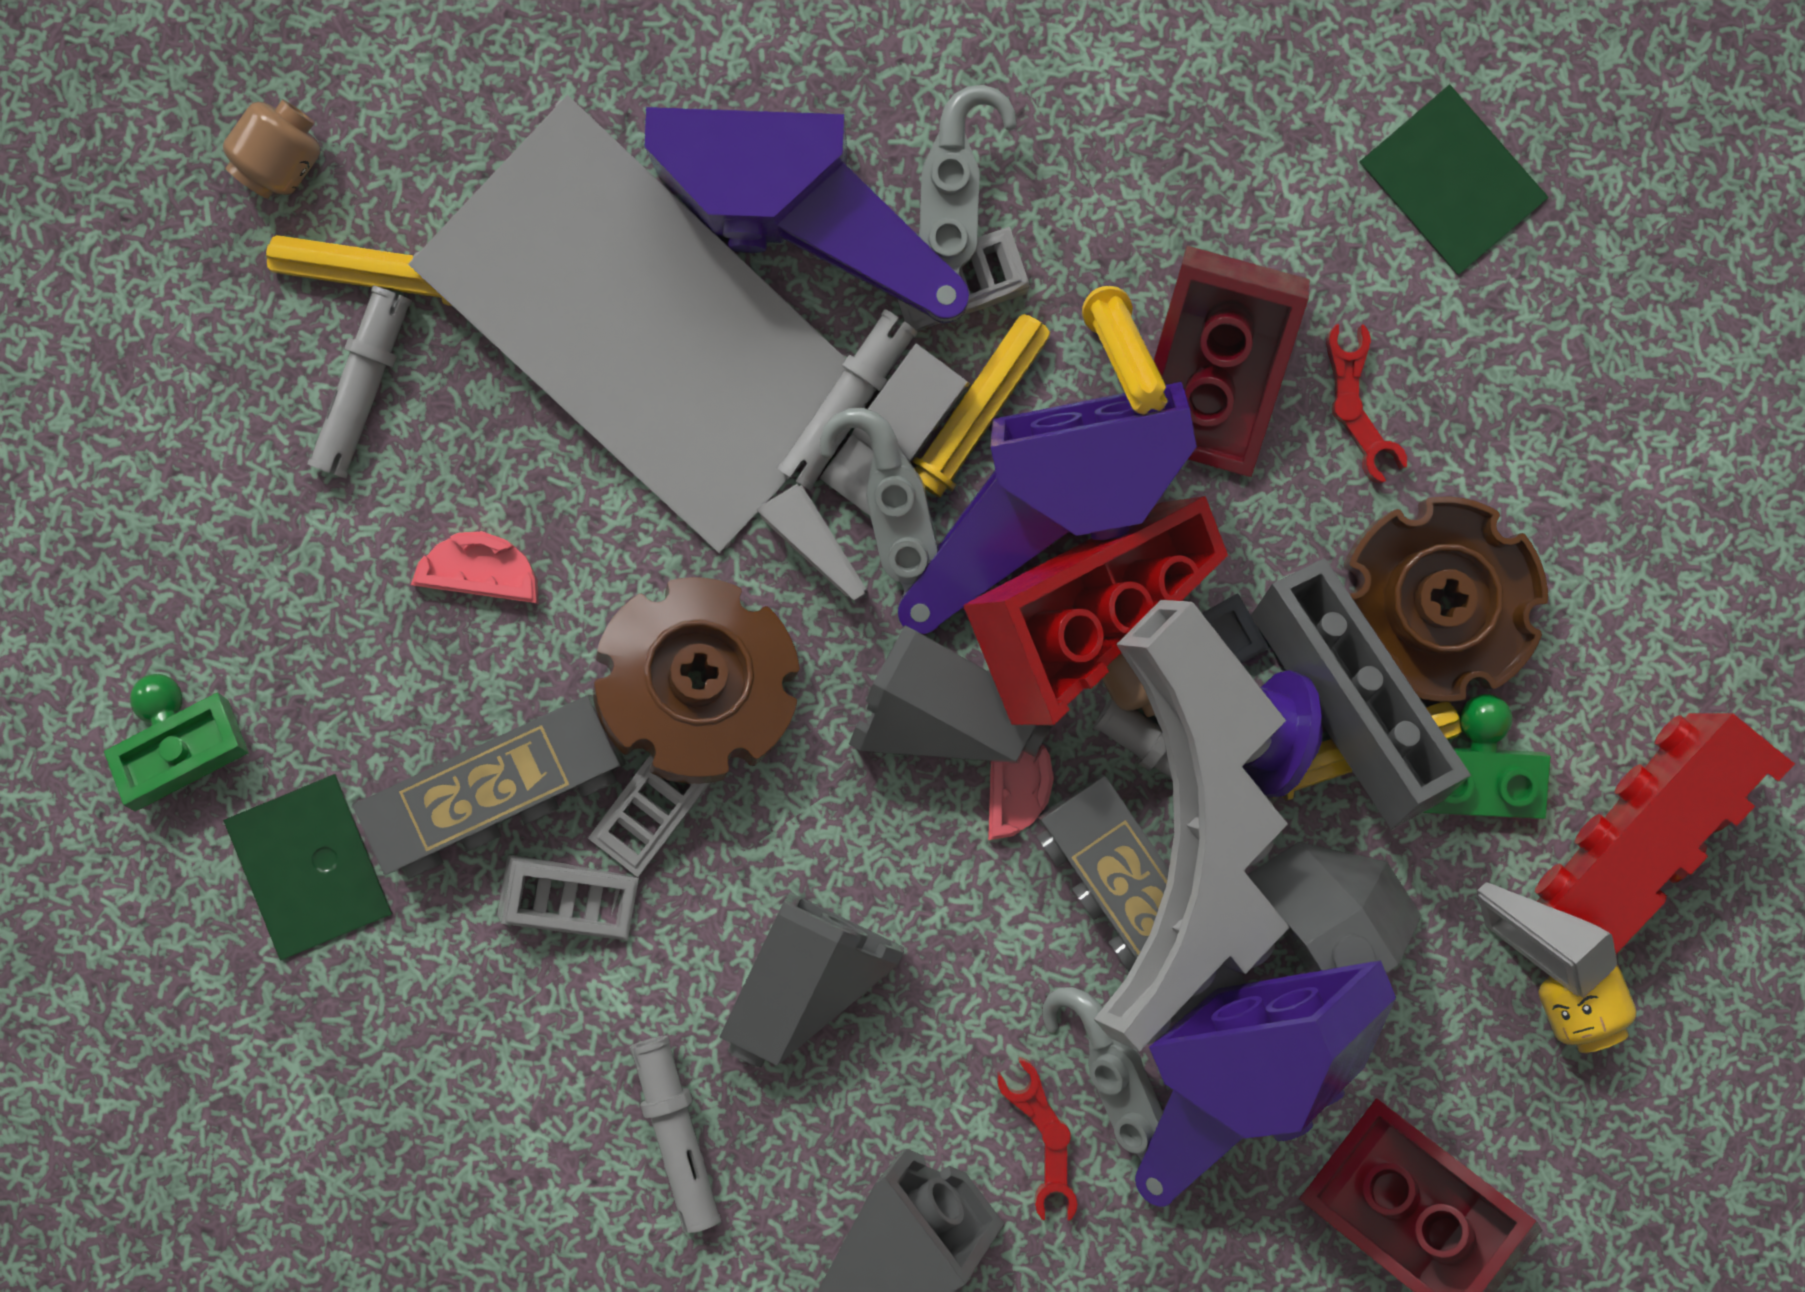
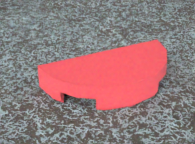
(478, 566)
(1018, 793)

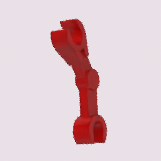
(1349, 408)
(1054, 1135)

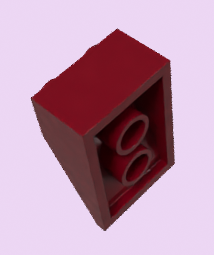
(1230, 348)
(1419, 1208)

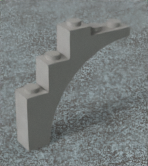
(1223, 823)

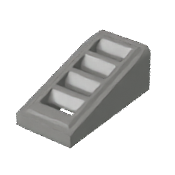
(990, 294)
(802, 527)
(669, 822)
(512, 889)
(1556, 942)

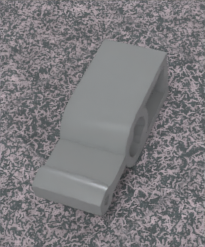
(914, 405)

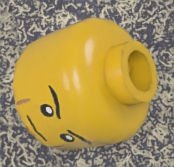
(1589, 1021)

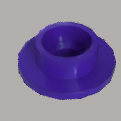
(1295, 741)

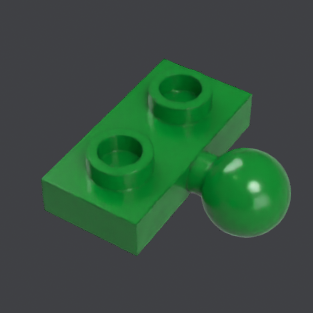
(176, 746)
(1500, 780)

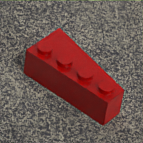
(1062, 620)
(1661, 822)

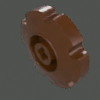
(1488, 576)
(652, 700)

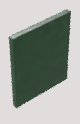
(1453, 179)
(307, 867)

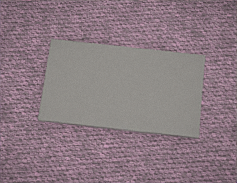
(635, 321)

